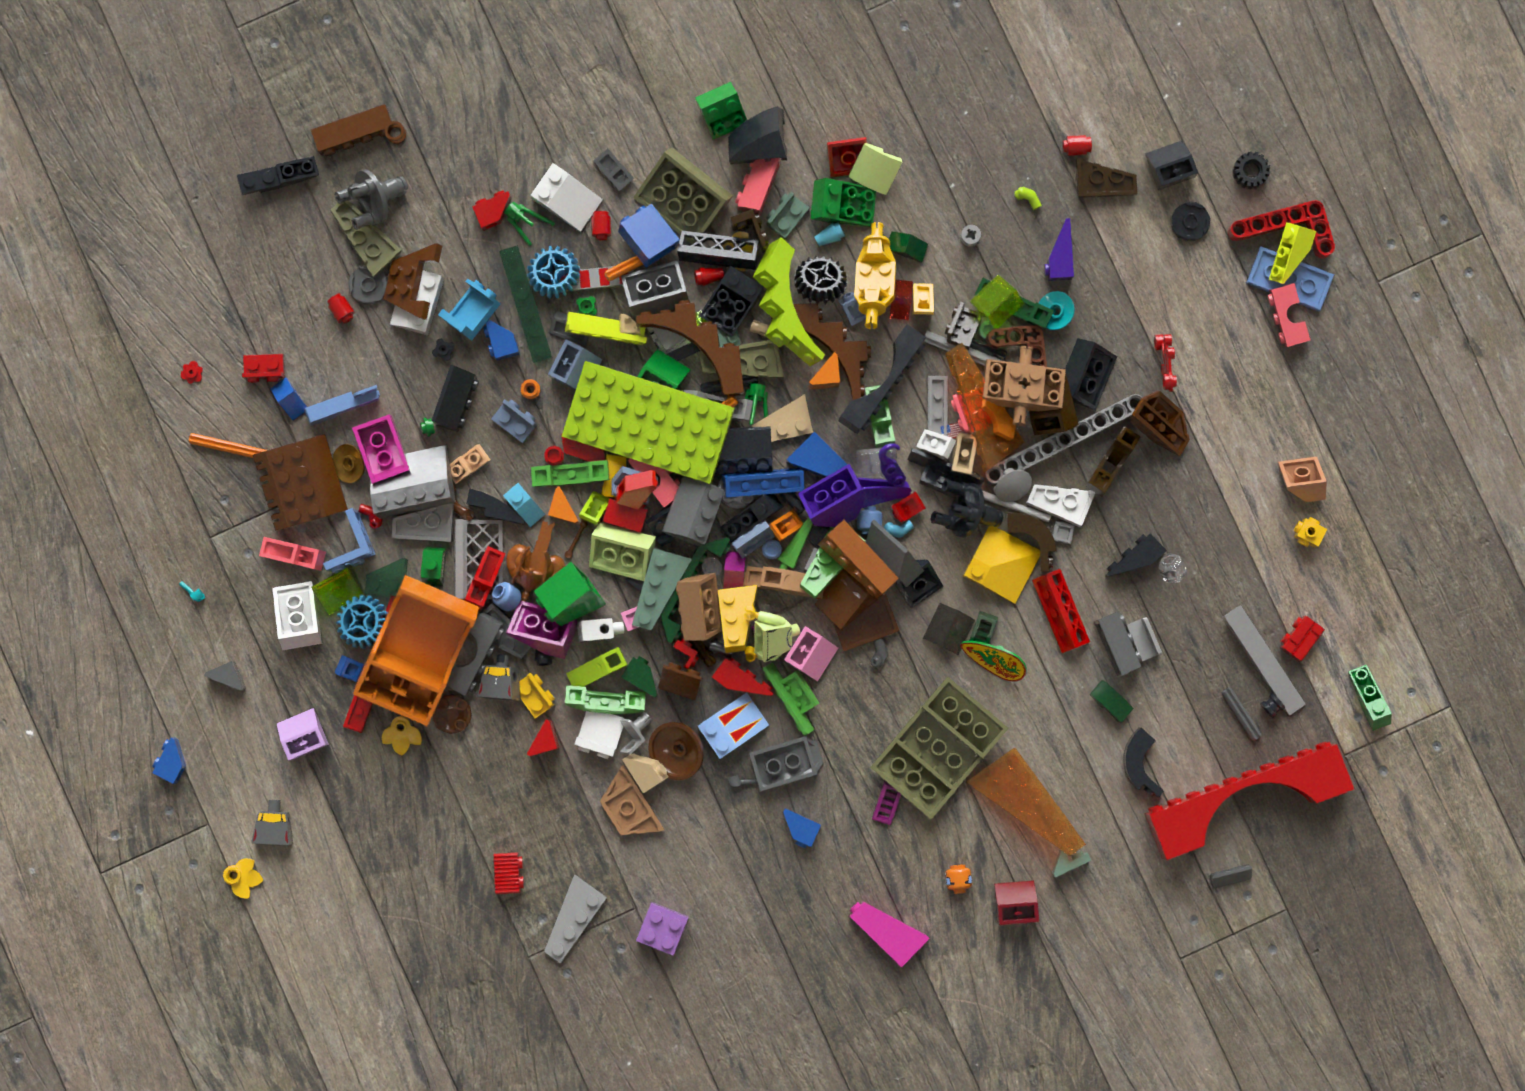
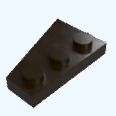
(1102, 181)

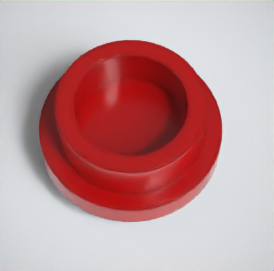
(554, 455)

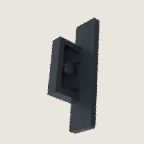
(938, 470)

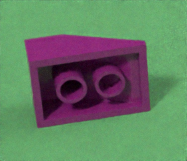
(537, 631)

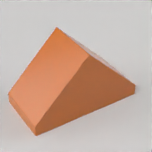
(561, 508)
(786, 525)

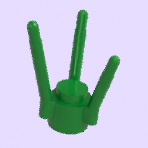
(516, 213)
(756, 394)

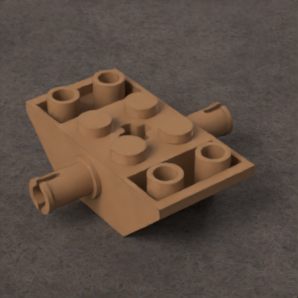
(1042, 385)

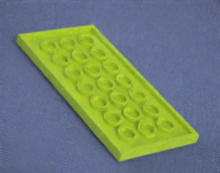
(648, 422)

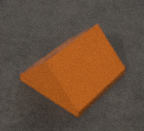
(827, 376)

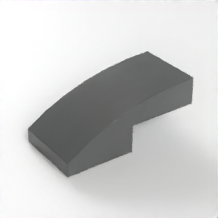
(613, 169)

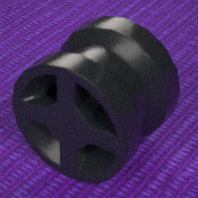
(1272, 705)

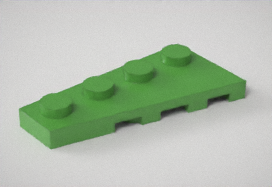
(820, 572)

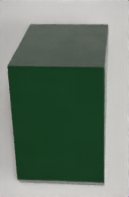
(908, 246)

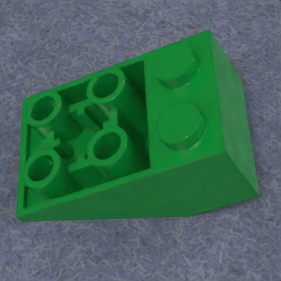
(842, 203)

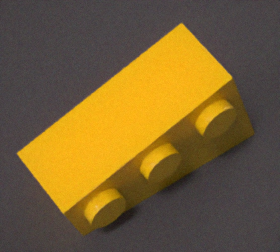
(732, 610)

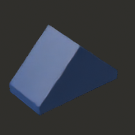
(288, 399)

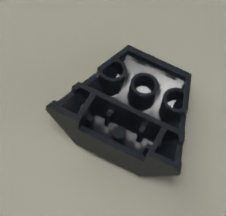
(759, 138)

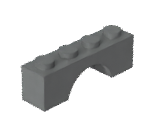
(485, 631)

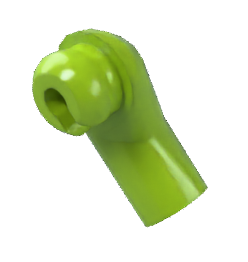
(1029, 195)

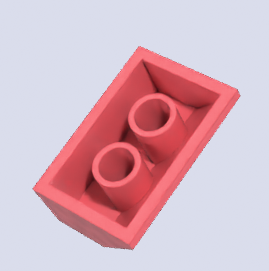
(757, 185)

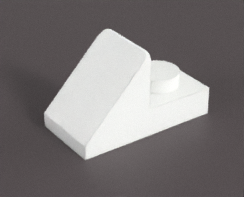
(936, 444)

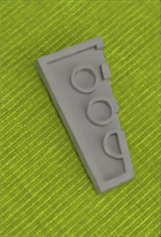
(575, 914)

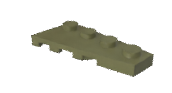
(369, 241)
(756, 359)

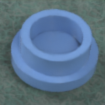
(771, 549)

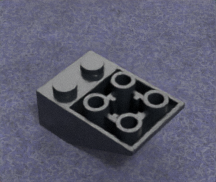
(732, 301)

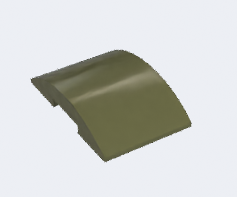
(939, 747)

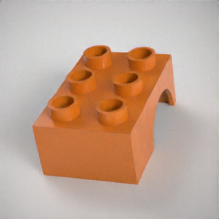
(416, 650)

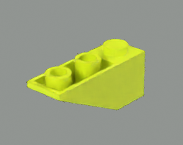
(1293, 248)

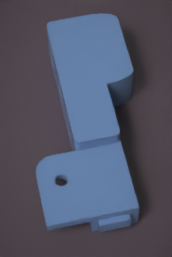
(331, 408)

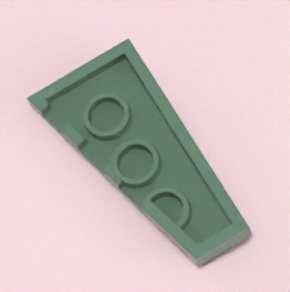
(659, 583)

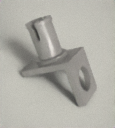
(634, 729)

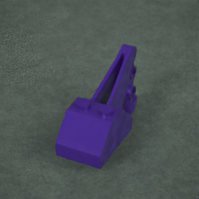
(844, 494)

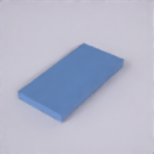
(1309, 281)

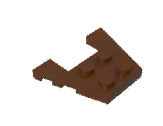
(405, 280)

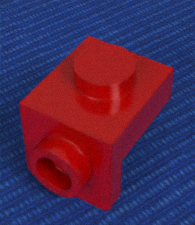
(908, 507)
(685, 647)

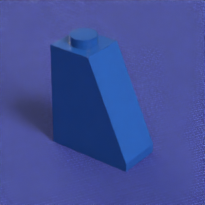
(816, 457)

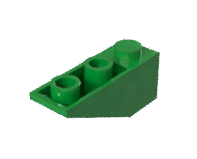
(1370, 698)

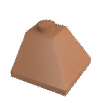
(1304, 478)

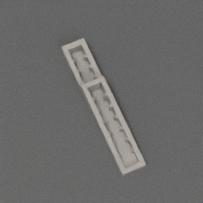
(1263, 659)

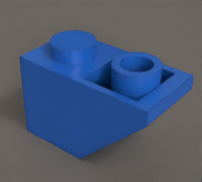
(502, 341)
(171, 763)

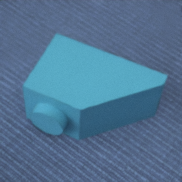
(524, 505)

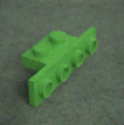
(795, 695)

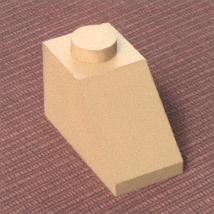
(964, 453)
(645, 771)

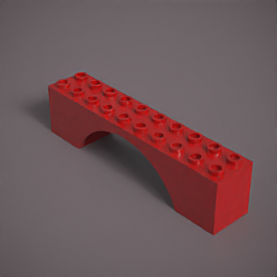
(1184, 822)

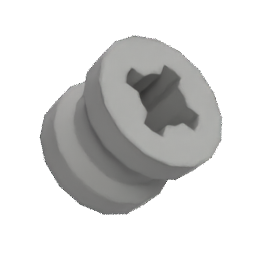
(970, 239)

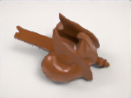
(533, 568)

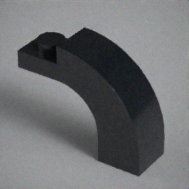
(1133, 762)

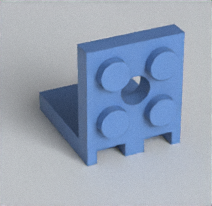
(356, 556)

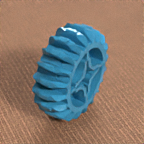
(550, 256)
(352, 611)

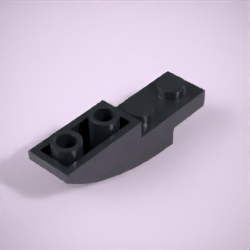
(278, 176)

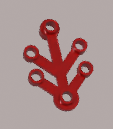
(1161, 343)

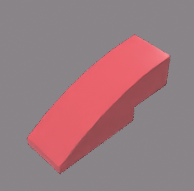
(292, 553)

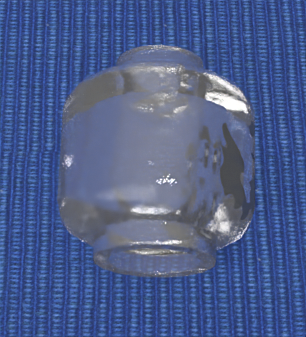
(1172, 568)

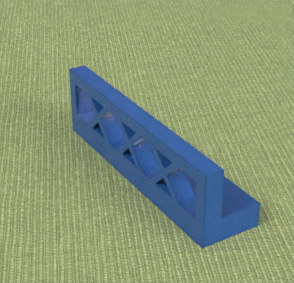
(763, 482)

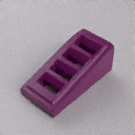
(881, 800)

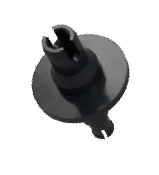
(966, 510)

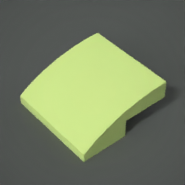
(875, 168)

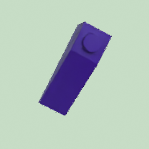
(1061, 258)

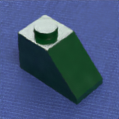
(640, 675)

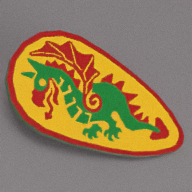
(996, 660)

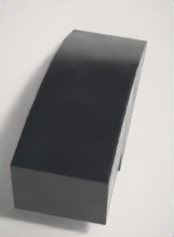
(493, 507)

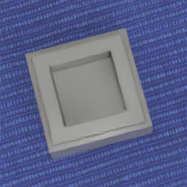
(1063, 532)

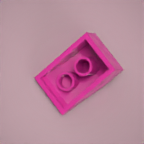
(381, 448)

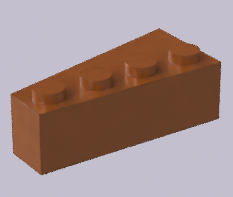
(858, 559)

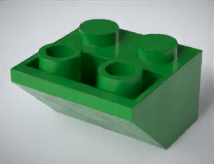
(721, 110)
(664, 370)

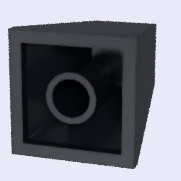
(922, 586)

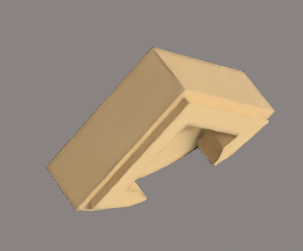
(628, 325)

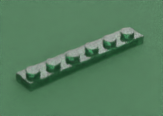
(525, 304)

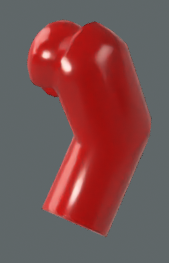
(367, 510)

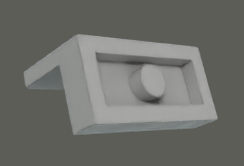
(1144, 638)

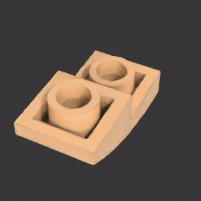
(468, 463)

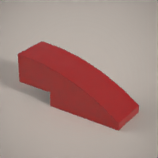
(484, 577)

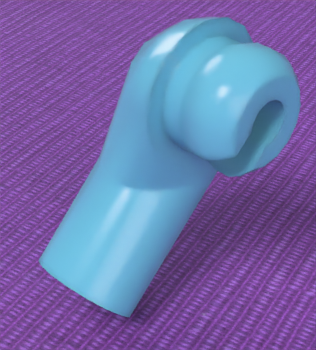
(898, 531)

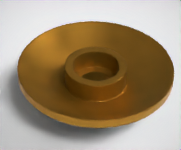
(348, 463)

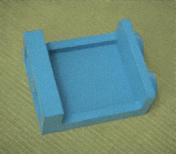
(472, 310)

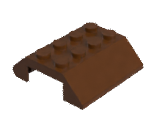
(301, 482)

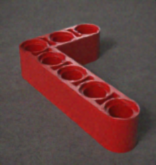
(1284, 217)

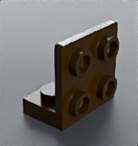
(743, 220)

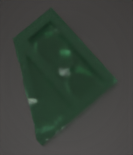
(387, 579)

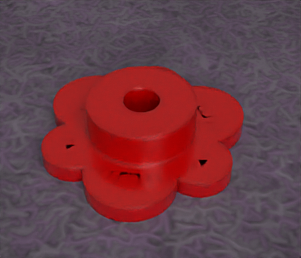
(195, 376)

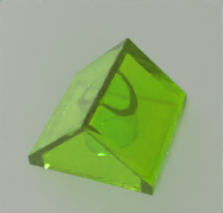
(997, 301)
(337, 590)

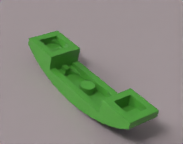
(570, 474)
(605, 702)

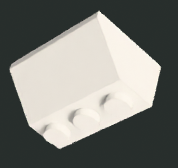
(428, 291)

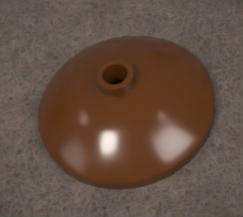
(665, 747)

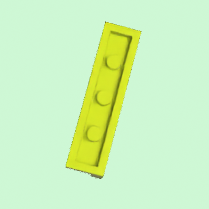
(601, 328)

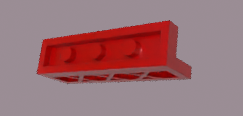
(1058, 612)

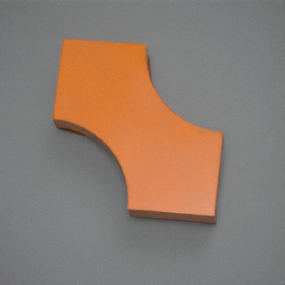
(1000, 419)

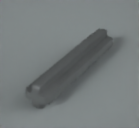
(1241, 713)

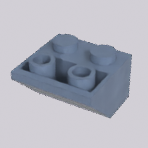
(570, 363)

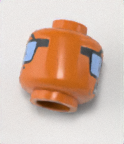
(958, 878)

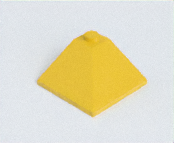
(1002, 564)

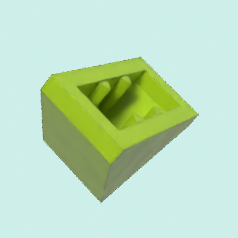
(594, 508)

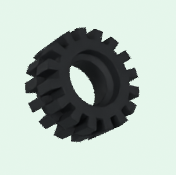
(1256, 159)

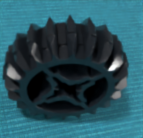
(820, 280)

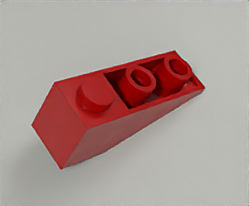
(736, 679)

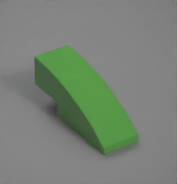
(881, 423)

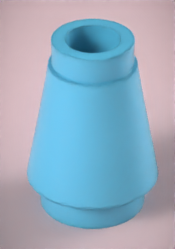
(830, 234)

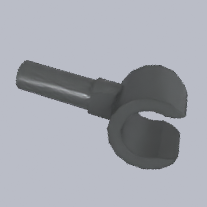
(735, 781)

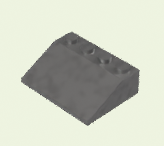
(422, 487)

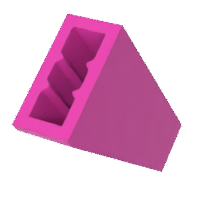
(891, 934)

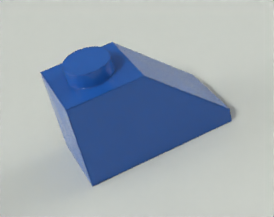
(801, 828)

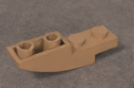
(776, 580)

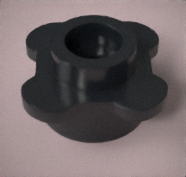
(443, 354)

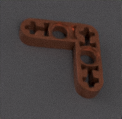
(1037, 343)

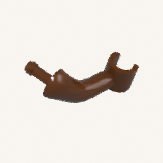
(465, 513)

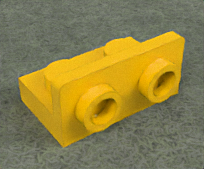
(534, 695)

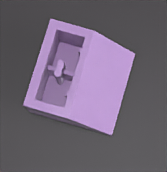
(301, 734)

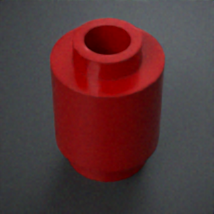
(1077, 145)
(601, 225)
(341, 308)

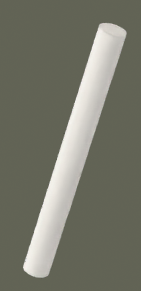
(1017, 507)

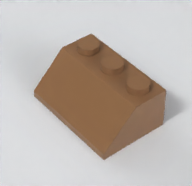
(699, 607)

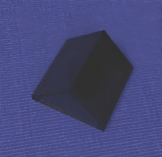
(948, 628)

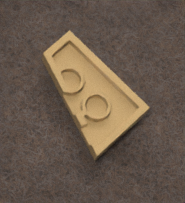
(788, 421)

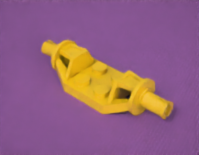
(875, 276)

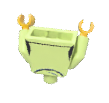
(771, 635)

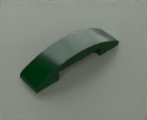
(1030, 312)

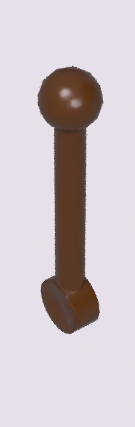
(568, 554)

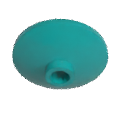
(1055, 301)

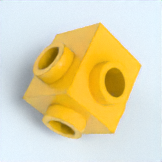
(1316, 532)

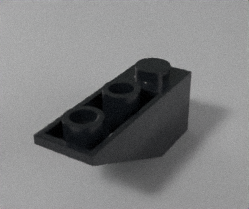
(751, 516)
(1142, 555)

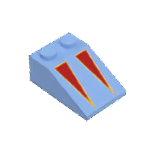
(733, 725)

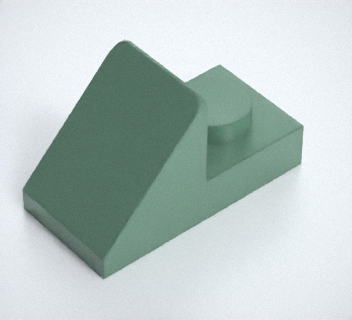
(1064, 865)

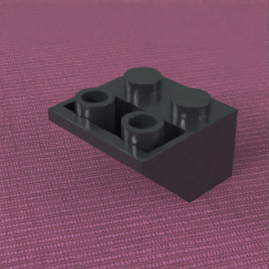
(1171, 165)

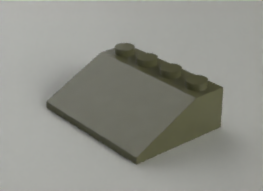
(683, 194)

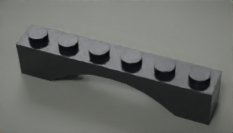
(904, 348)

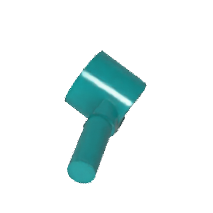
(196, 595)

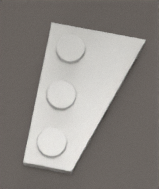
(1062, 503)

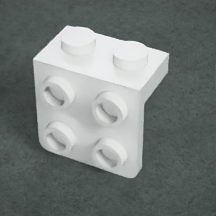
(600, 733)

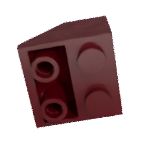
(1016, 902)

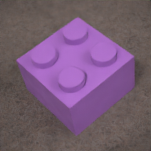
(662, 928)

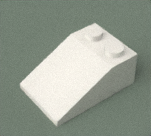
(566, 197)
(296, 616)

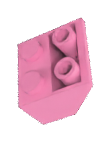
(811, 653)

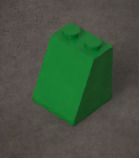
(568, 595)

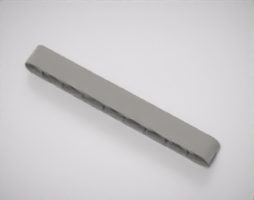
(1074, 438)

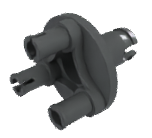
(372, 196)

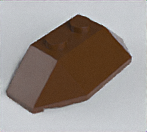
(1161, 422)

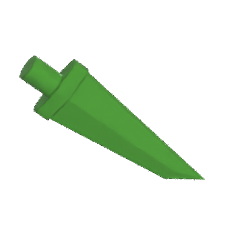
(793, 550)

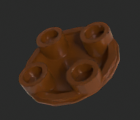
(452, 714)

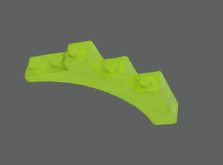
(777, 302)

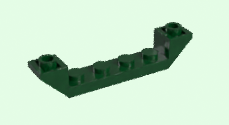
(716, 547)

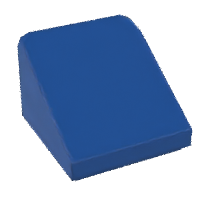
(349, 668)

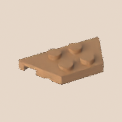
(628, 806)

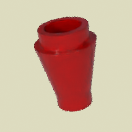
(706, 276)

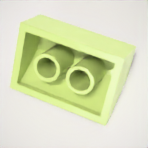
(621, 551)

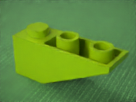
(597, 668)

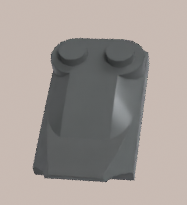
(786, 762)

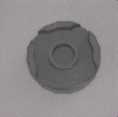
(365, 288)

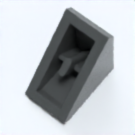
(228, 675)

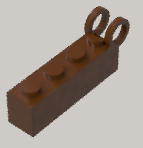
(355, 129)

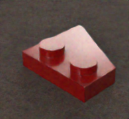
(582, 450)

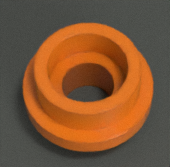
(526, 384)

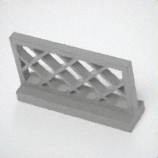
(461, 554)

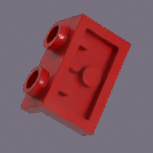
(263, 367)

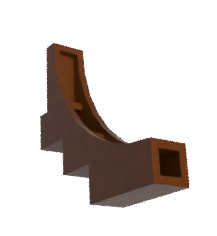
(832, 335)
(705, 337)

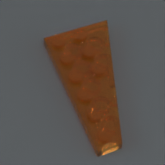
(971, 386)
(1019, 792)

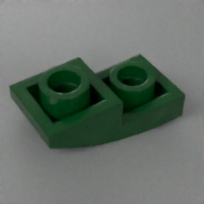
(1111, 701)

